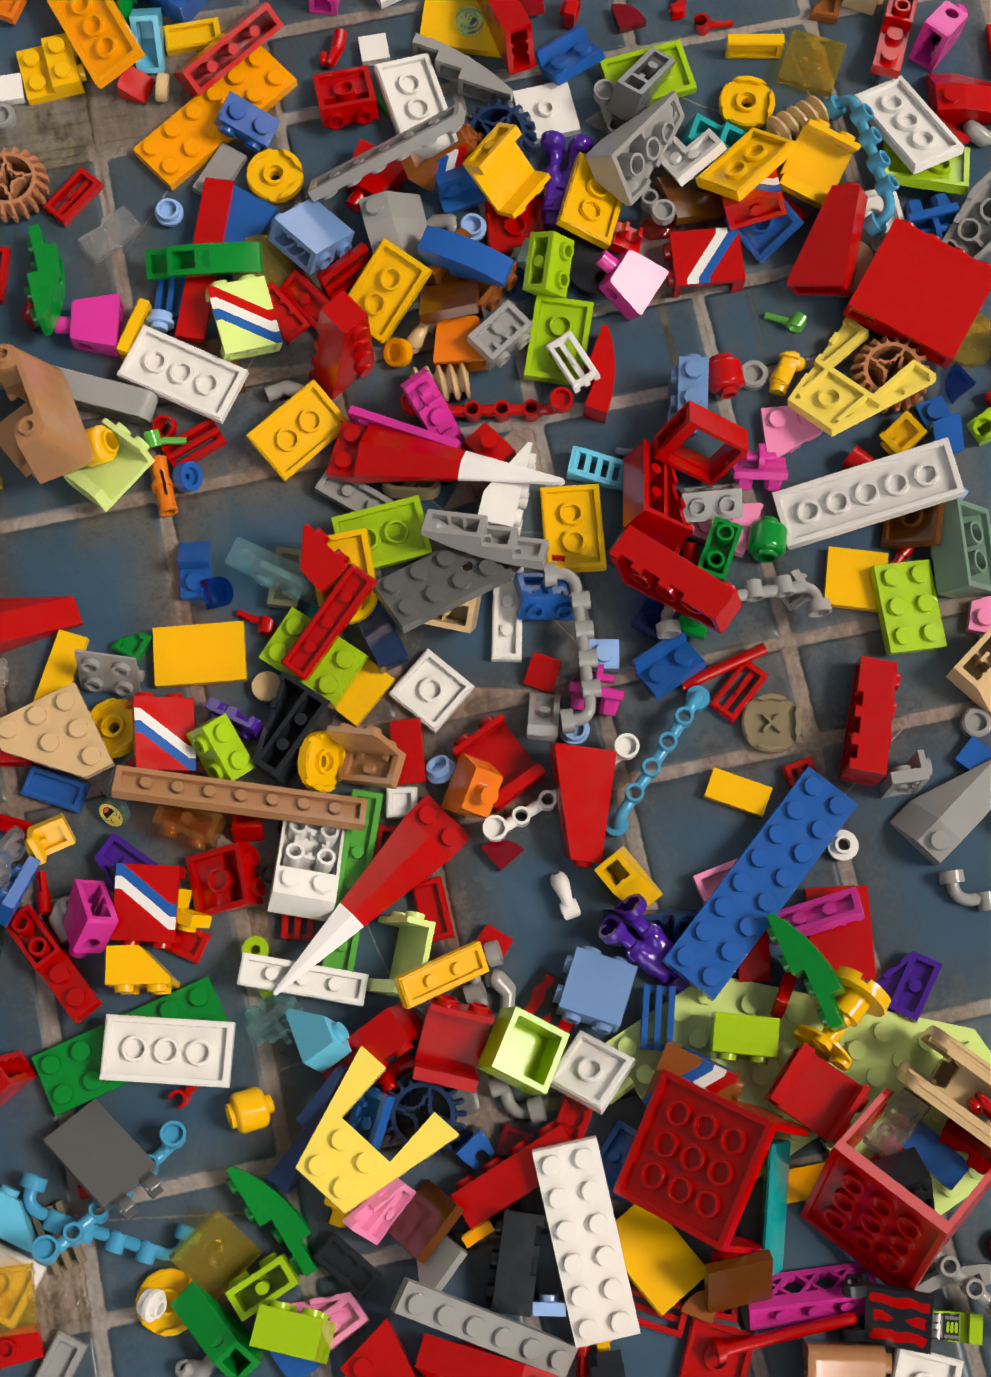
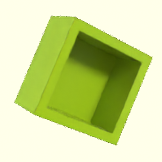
(523, 1050)
(292, 1333)

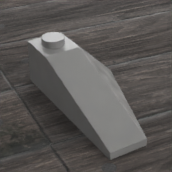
(632, 151)
(396, 218)
(973, 222)
(946, 814)

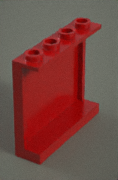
(921, 292)

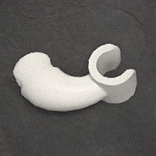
(561, 885)

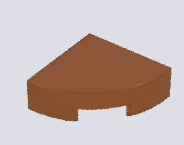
(826, 11)
(696, 1308)

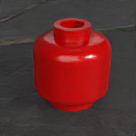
(725, 375)

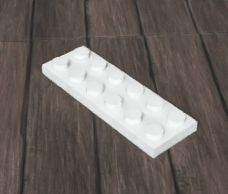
(869, 493)
(586, 1241)

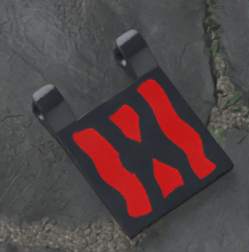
(540, 1002)
(892, 1316)

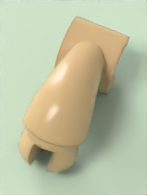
(419, 334)

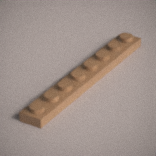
(239, 798)

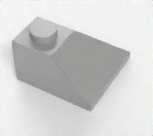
(441, 1264)

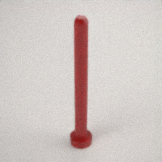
(725, 1349)

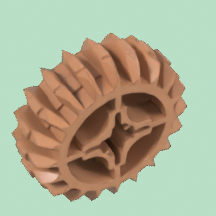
(26, 189)
(868, 363)

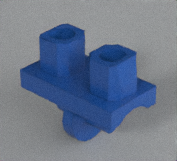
(932, 220)

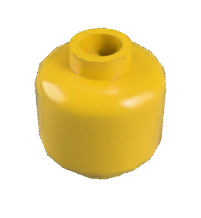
(104, 445)
(249, 1110)

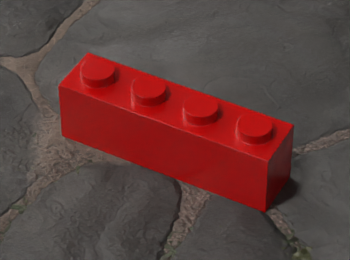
(228, 49)
(505, 1180)

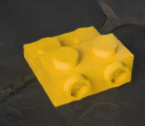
(51, 70)

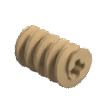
(789, 122)
(450, 381)

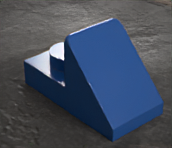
(940, 423)
(194, 566)

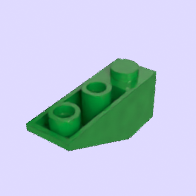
(217, 1332)

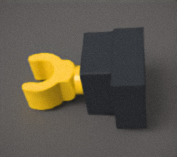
(608, 1362)

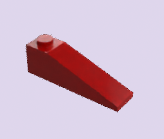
(959, 98)
(35, 618)
(449, 1359)

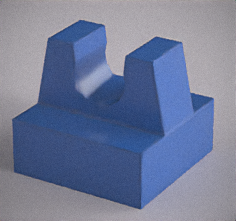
(470, 1144)

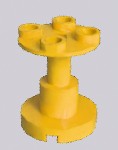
(857, 1001)

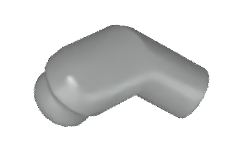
(56, 919)
(503, 985)
(195, 1368)

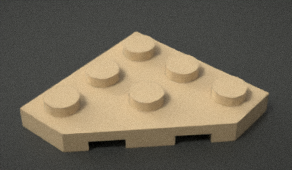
(57, 734)

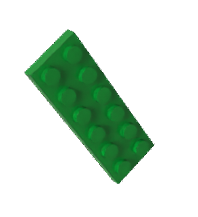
(73, 1067)

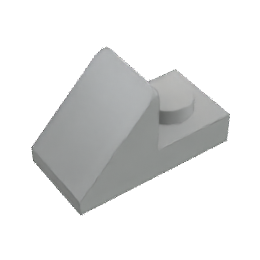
(543, 716)

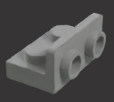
(501, 335)
(710, 501)
(907, 778)

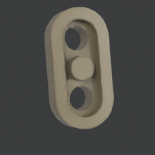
(403, 489)

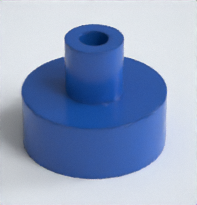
(187, 476)

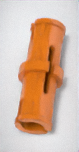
(160, 472)

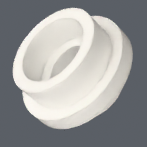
(843, 855)
(152, 1304)

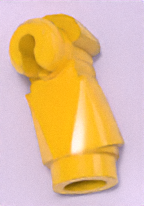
(781, 377)

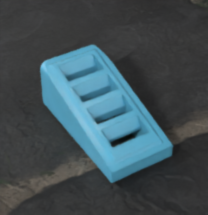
(600, 459)

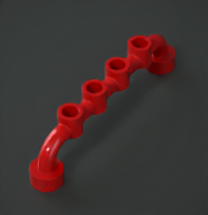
(559, 402)

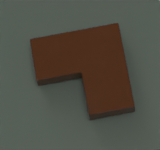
(690, 206)

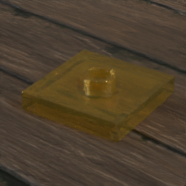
(811, 62)
(215, 1253)
(17, 1300)

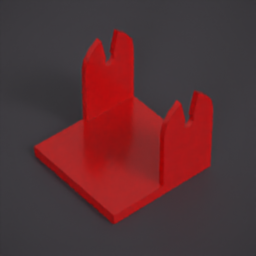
(699, 1160)
(875, 1215)

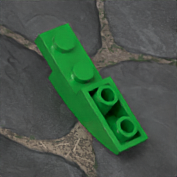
(204, 260)
(46, 281)
(716, 561)
(803, 959)
(268, 1205)

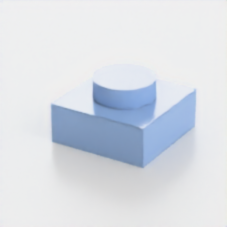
(607, 653)
(549, 1306)

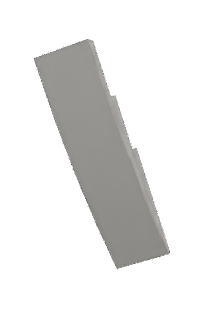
(472, 78)
(477, 537)

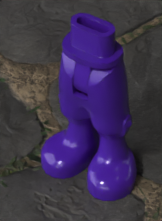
(554, 190)
(652, 944)

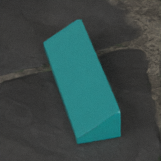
(775, 1201)

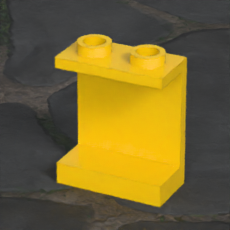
(816, 162)
(504, 171)

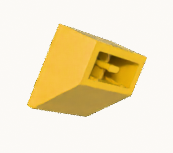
(136, 969)

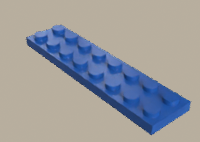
(759, 883)

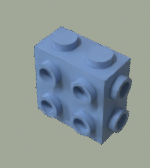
(310, 235)
(687, 383)
(595, 989)

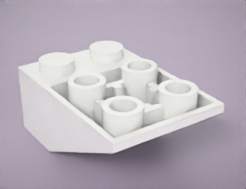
(504, 500)
(306, 871)

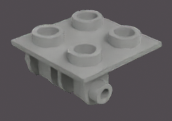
(108, 673)

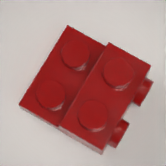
(345, 97)
(225, 879)

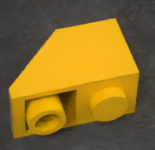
(627, 877)

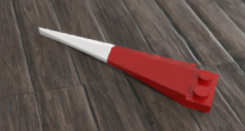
(388, 455)
(411, 854)

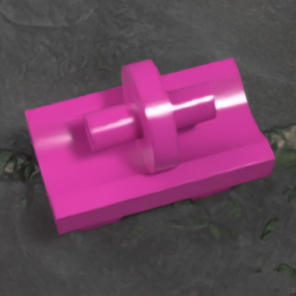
(760, 466)
(610, 696)

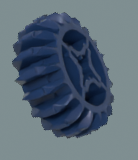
(489, 117)
(429, 1094)

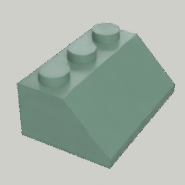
(964, 551)

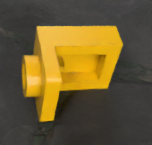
(902, 434)
(48, 837)
(187, 918)

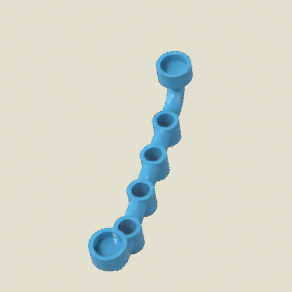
(877, 160)
(695, 701)
(114, 1240)
(47, 1249)

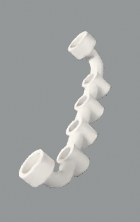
(496, 827)

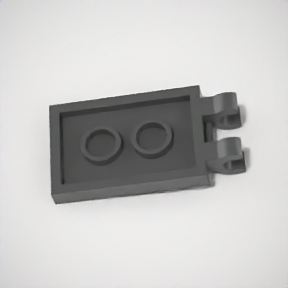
(103, 1159)

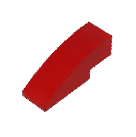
(601, 391)

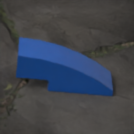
(464, 256)

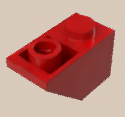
(319, 561)

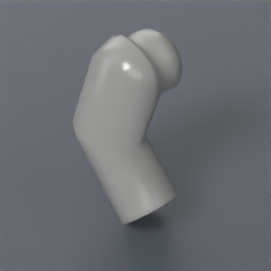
(978, 133)
(445, 221)
(282, 389)

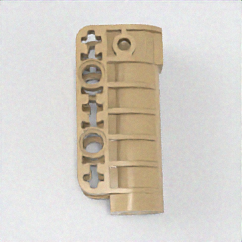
(952, 1082)

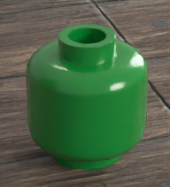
(767, 539)

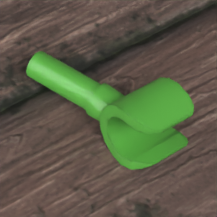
(794, 324)
(153, 439)

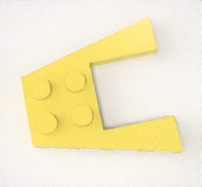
(838, 402)
(344, 1162)

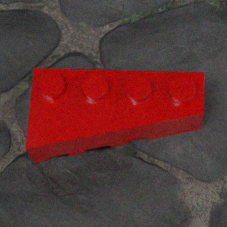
(674, 580)

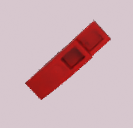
(893, 38)
(53, 963)

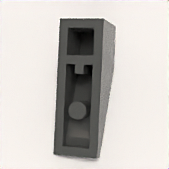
(640, 84)

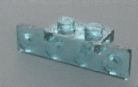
(271, 570)

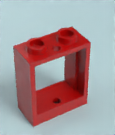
(682, 425)

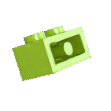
(548, 264)
(220, 749)
(744, 1036)
(266, 1284)

